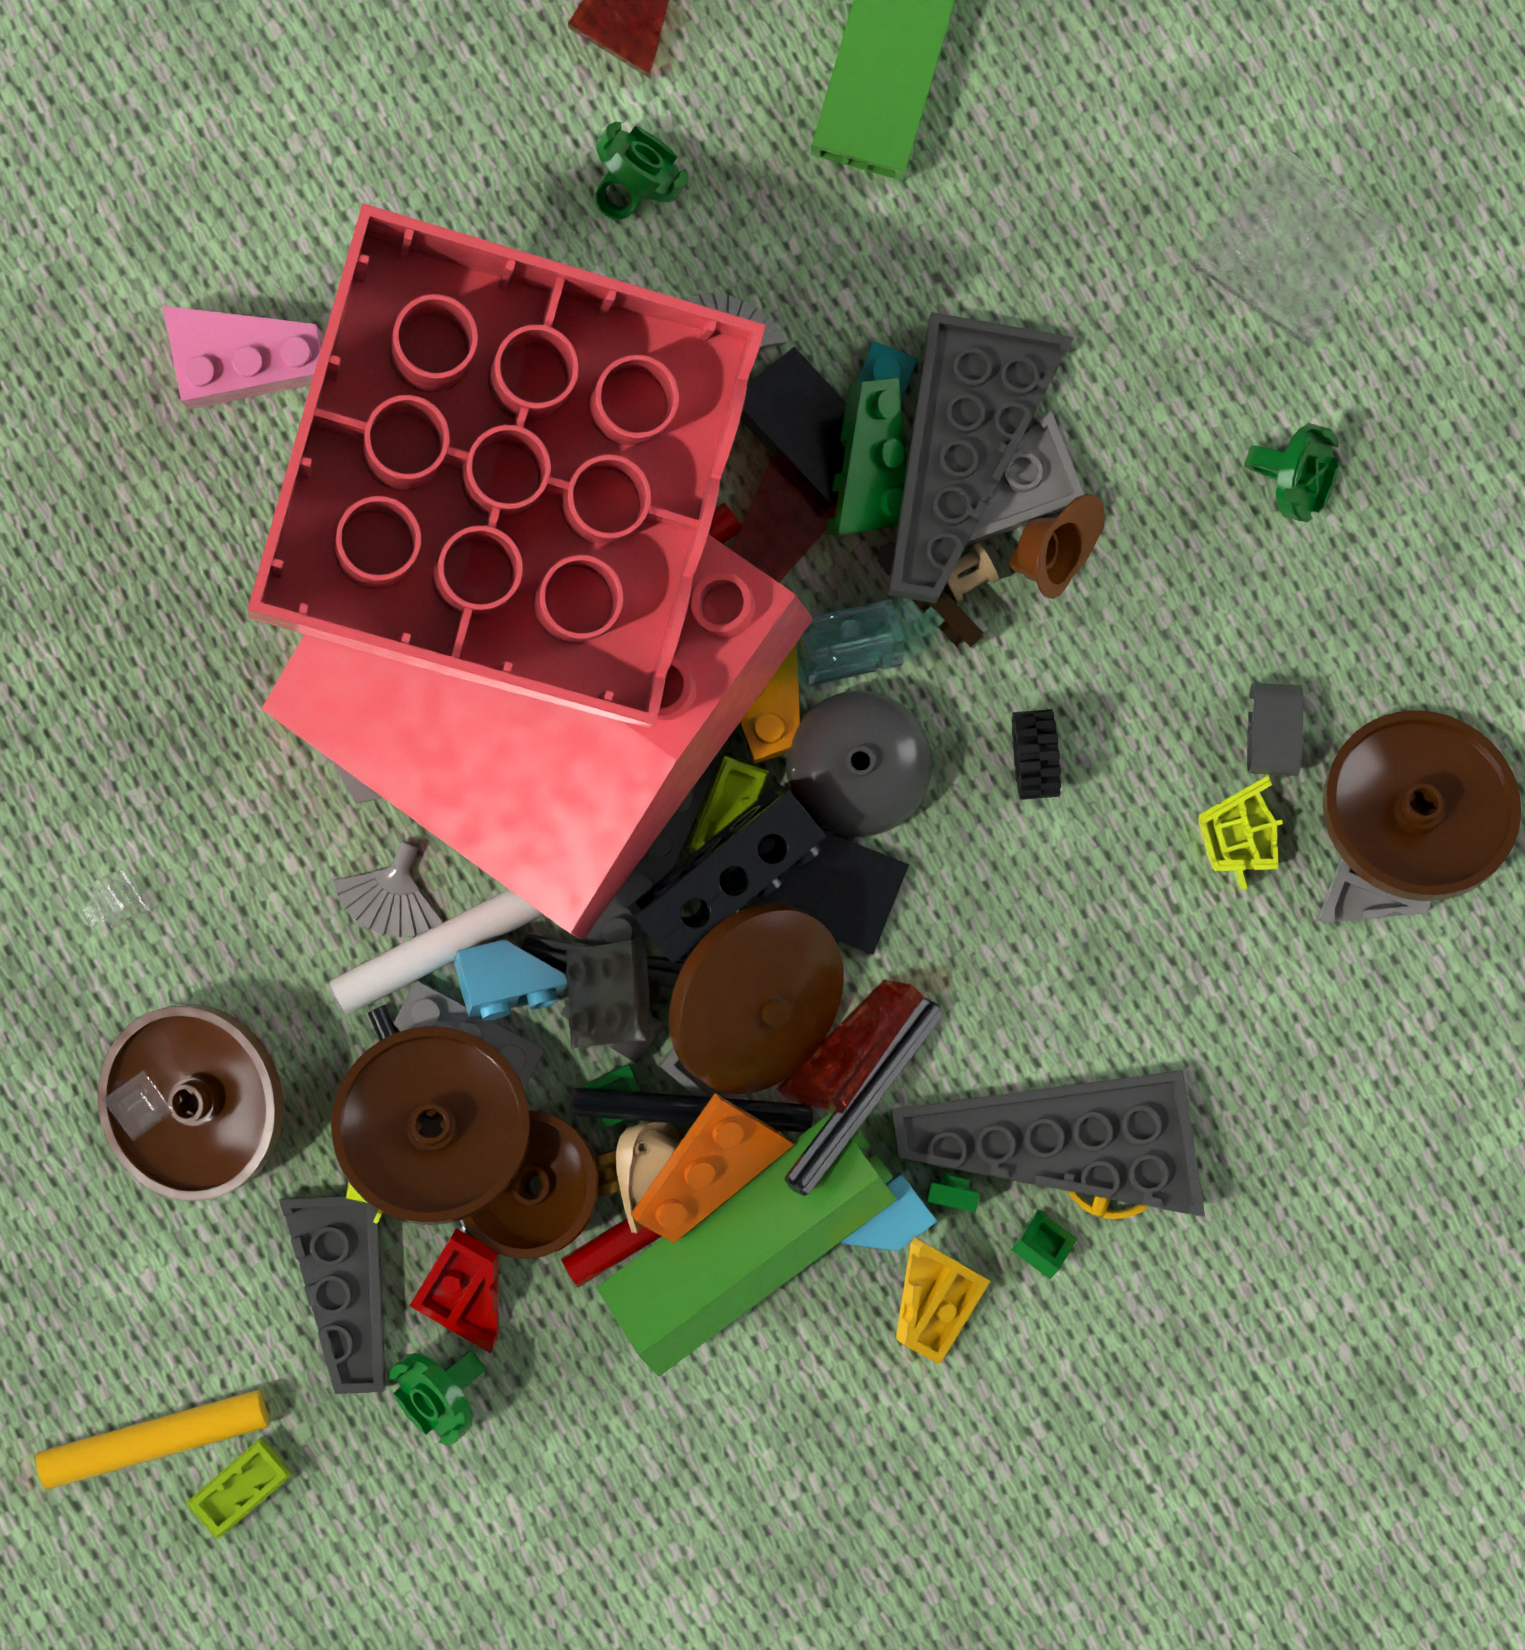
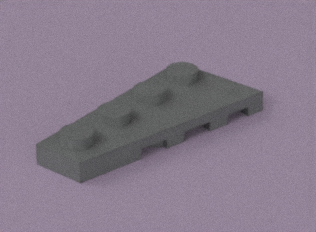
(343, 1285)

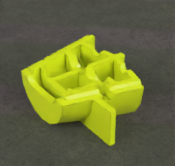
(1241, 833)

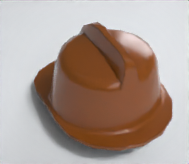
(1058, 546)

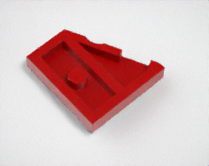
(463, 1291)

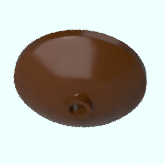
(546, 1222)

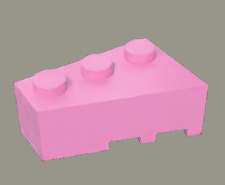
(238, 355)

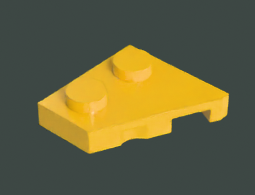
(936, 1300)

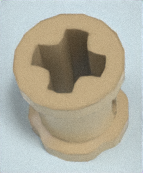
(985, 572)

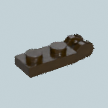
(957, 624)

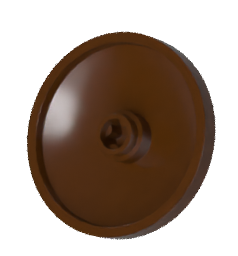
(1421, 805)
(756, 998)
(220, 1096)
(430, 1125)

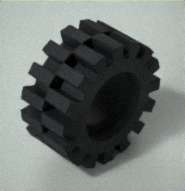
(1036, 754)

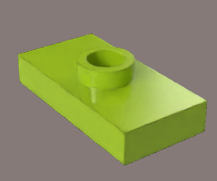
(730, 792)
(239, 1488)

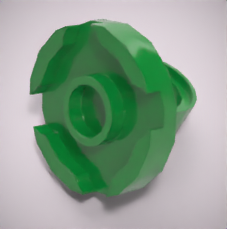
(640, 165)
(434, 1396)

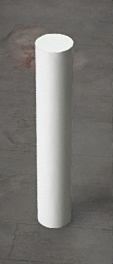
(431, 950)

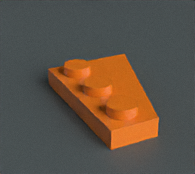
(708, 1167)

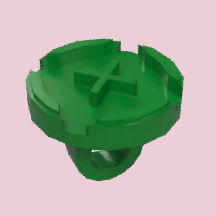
(1302, 472)

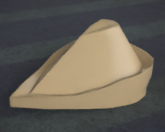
(639, 1159)

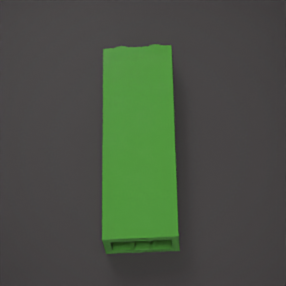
(881, 84)
(742, 1252)

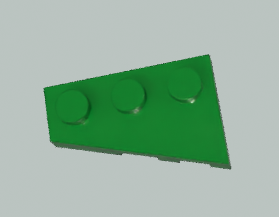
(873, 459)

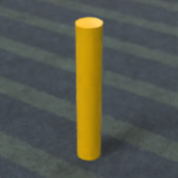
(152, 1439)

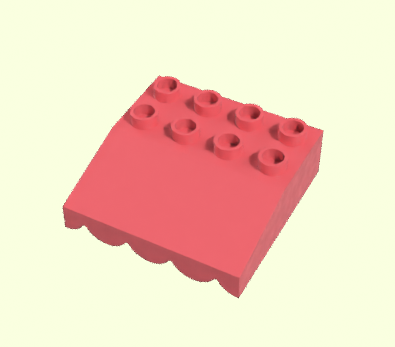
(505, 469)
(535, 788)

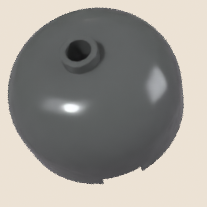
(850, 799)

